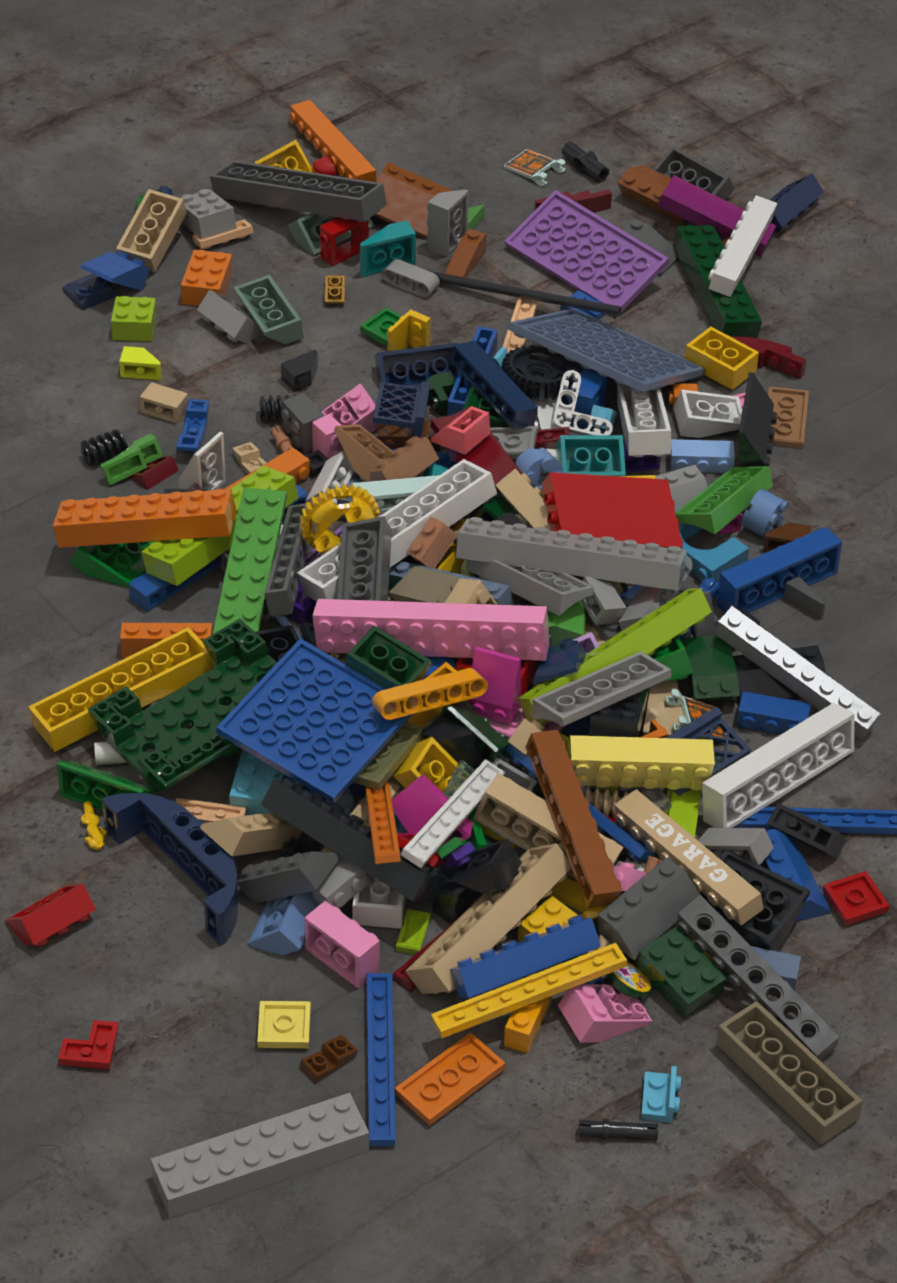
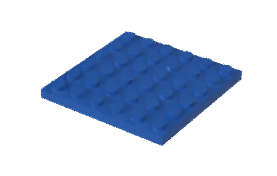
(312, 721)

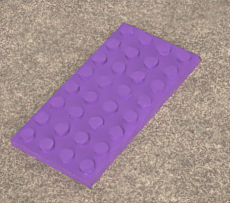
(586, 251)

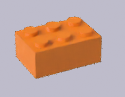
(204, 273)

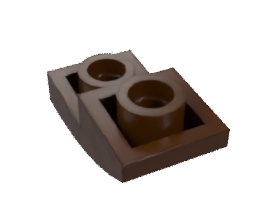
(332, 1057)

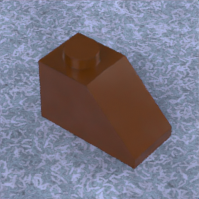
(784, 535)

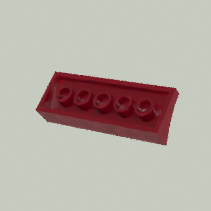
(486, 454)

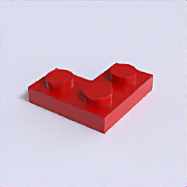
(91, 1053)

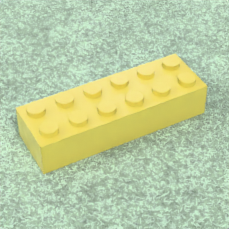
(641, 761)

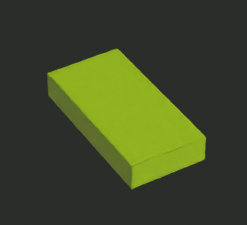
(413, 932)

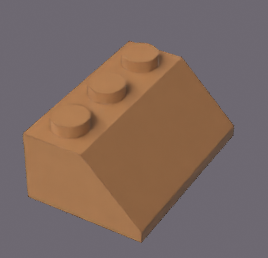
(406, 461)

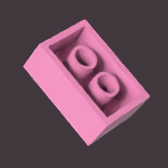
(342, 944)

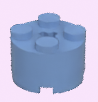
(537, 465)
(764, 513)

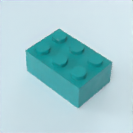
(591, 454)

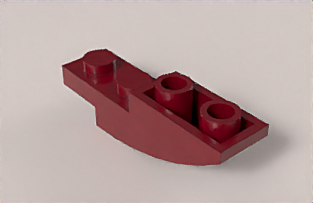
(776, 356)

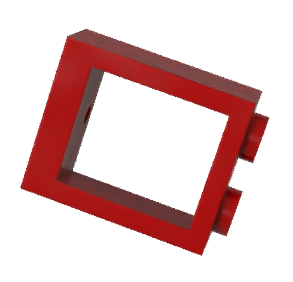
(330, 230)

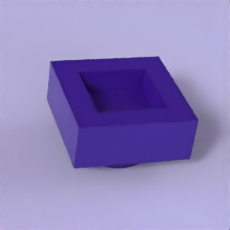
(459, 856)

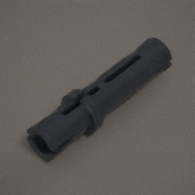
(618, 1129)

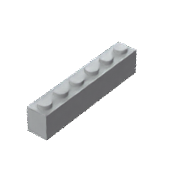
(649, 599)

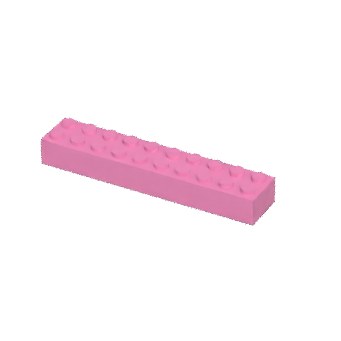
(435, 627)

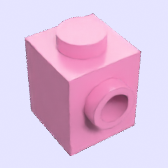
(627, 875)

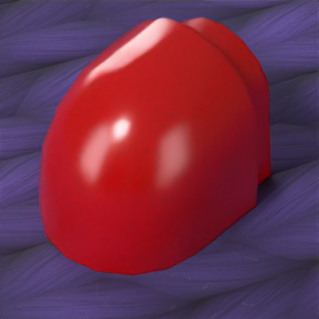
(324, 166)

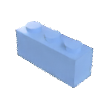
(706, 454)

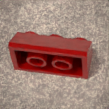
(52, 915)

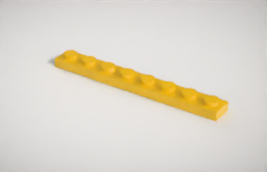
(528, 990)

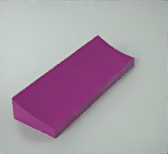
(705, 209)

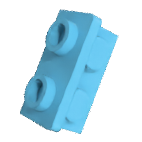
(659, 1096)

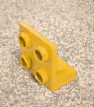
(409, 330)

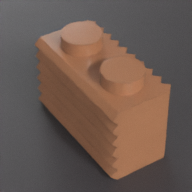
(431, 543)

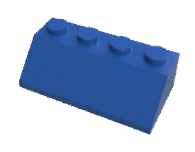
(789, 863)

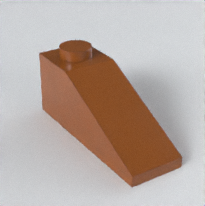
(467, 254)

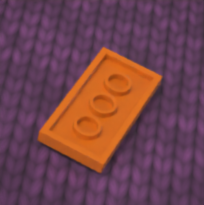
(449, 1078)

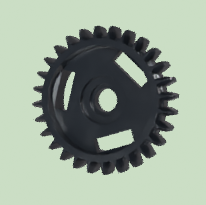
(526, 363)

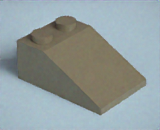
(424, 586)

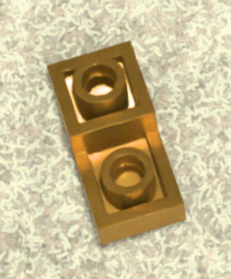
(334, 289)

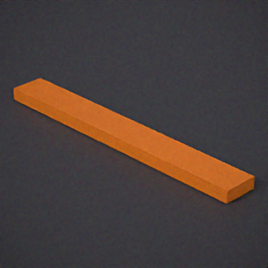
(382, 825)

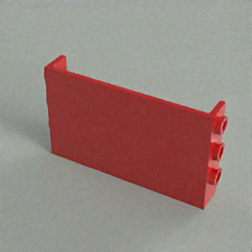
(612, 507)

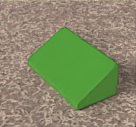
(475, 214)

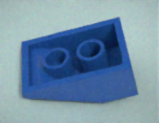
(119, 269)

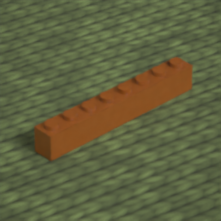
(573, 819)

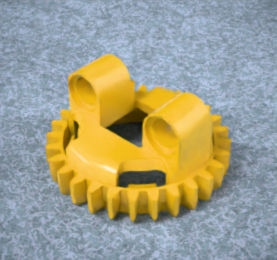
(325, 513)

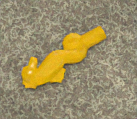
(95, 833)

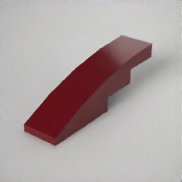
(593, 202)

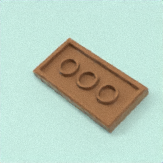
(791, 416)

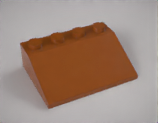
(407, 197)

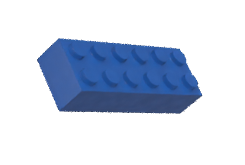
(764, 577)

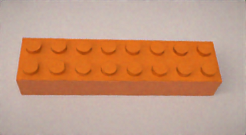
(145, 518)

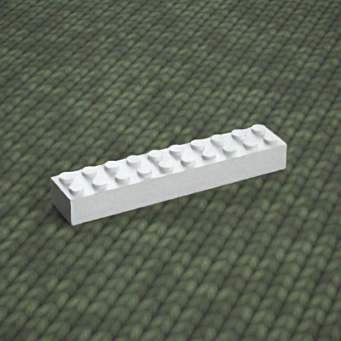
(444, 498)

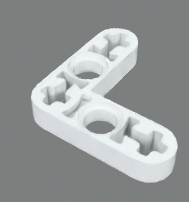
(568, 410)

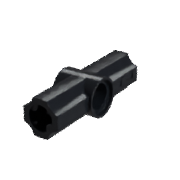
(585, 161)

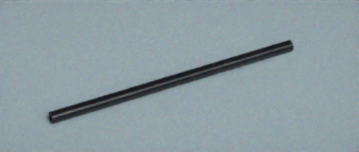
(529, 294)

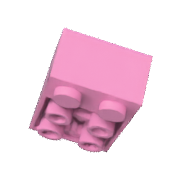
(354, 409)
(601, 1012)

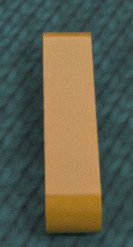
(416, 696)

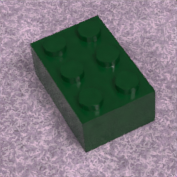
(680, 972)

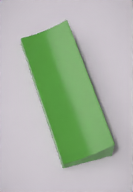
(725, 498)

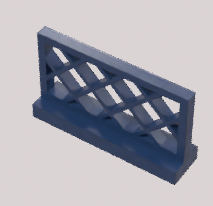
(416, 408)
(706, 724)

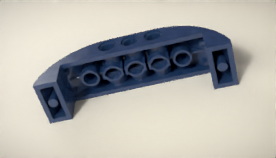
(187, 845)

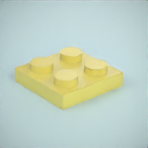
(284, 1024)

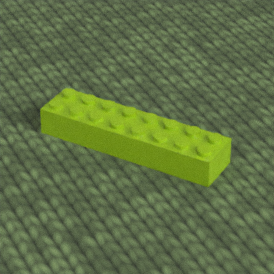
(181, 558)

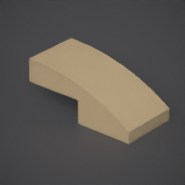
(248, 457)

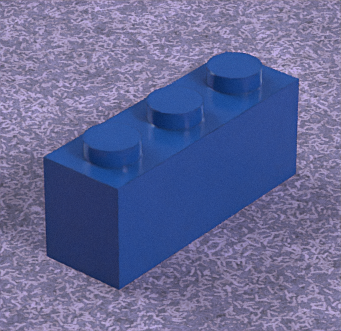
(770, 713)

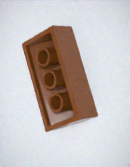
(646, 188)

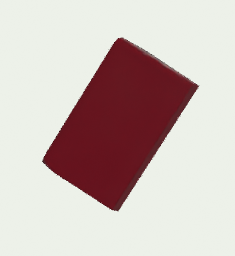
(155, 472)

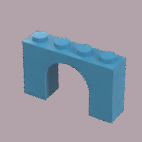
(712, 561)

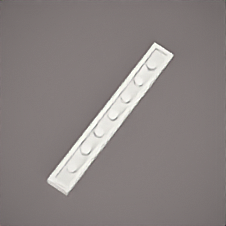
(450, 815)

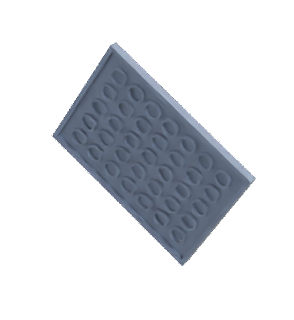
(606, 349)

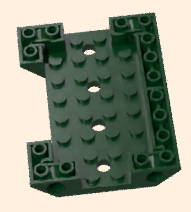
(240, 665)

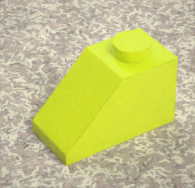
(139, 364)

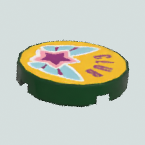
(631, 982)

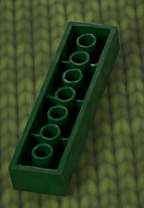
(698, 252)

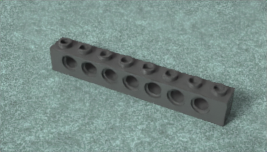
(288, 560)
(701, 912)

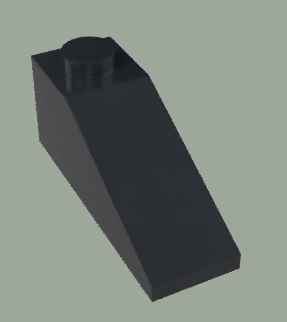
(807, 831)

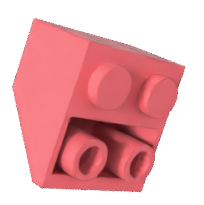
(464, 431)

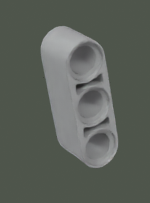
(410, 278)

